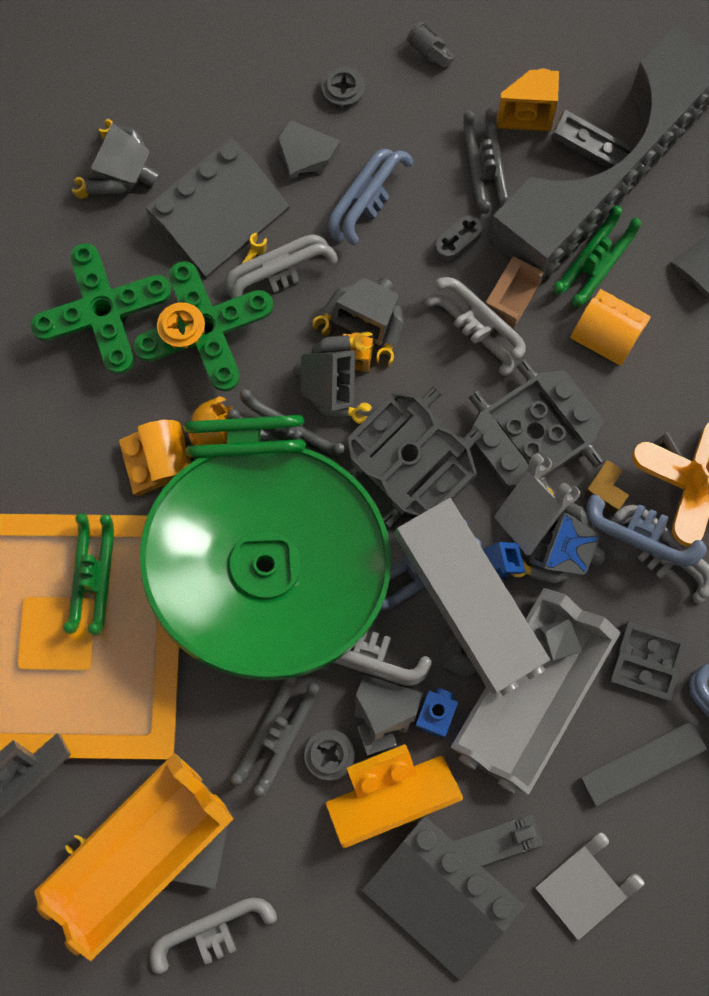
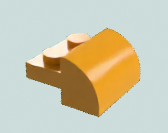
(610, 327)
(154, 455)

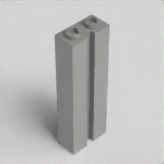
(472, 597)

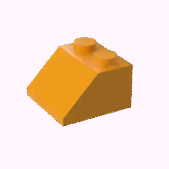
(530, 102)

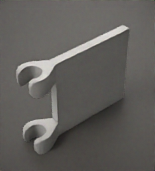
(532, 507)
(583, 890)

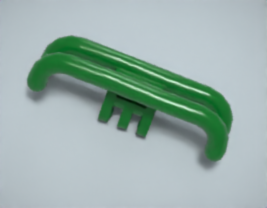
(596, 259)
(244, 436)
(90, 575)

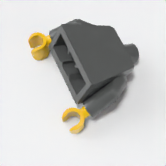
(117, 163)
(366, 308)
(329, 374)

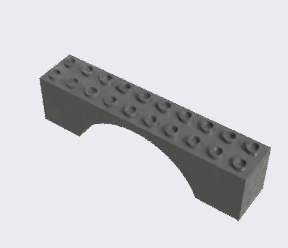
(551, 217)

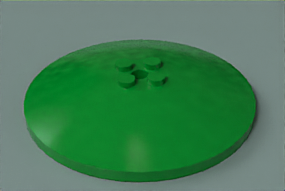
(276, 507)

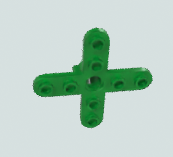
(99, 298)
(220, 318)

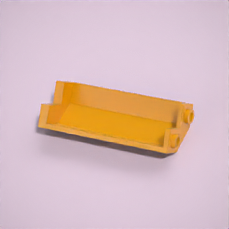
(131, 857)

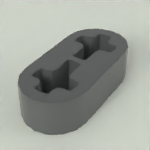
(462, 243)

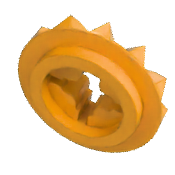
(169, 319)

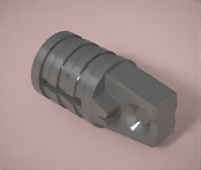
(430, 45)

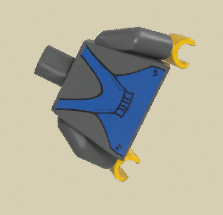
(565, 548)

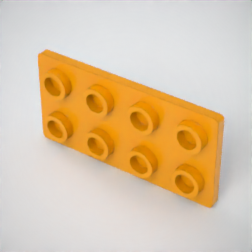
(390, 794)

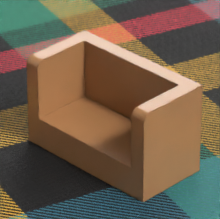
(514, 291)

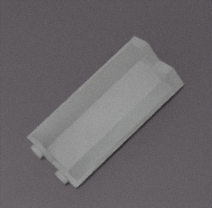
(519, 731)

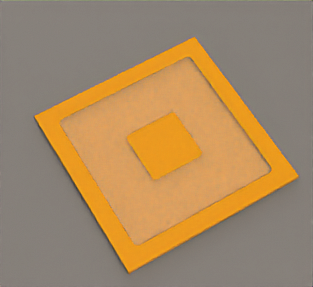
(101, 691)

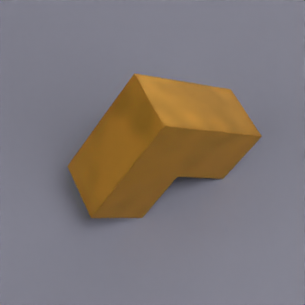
(604, 487)

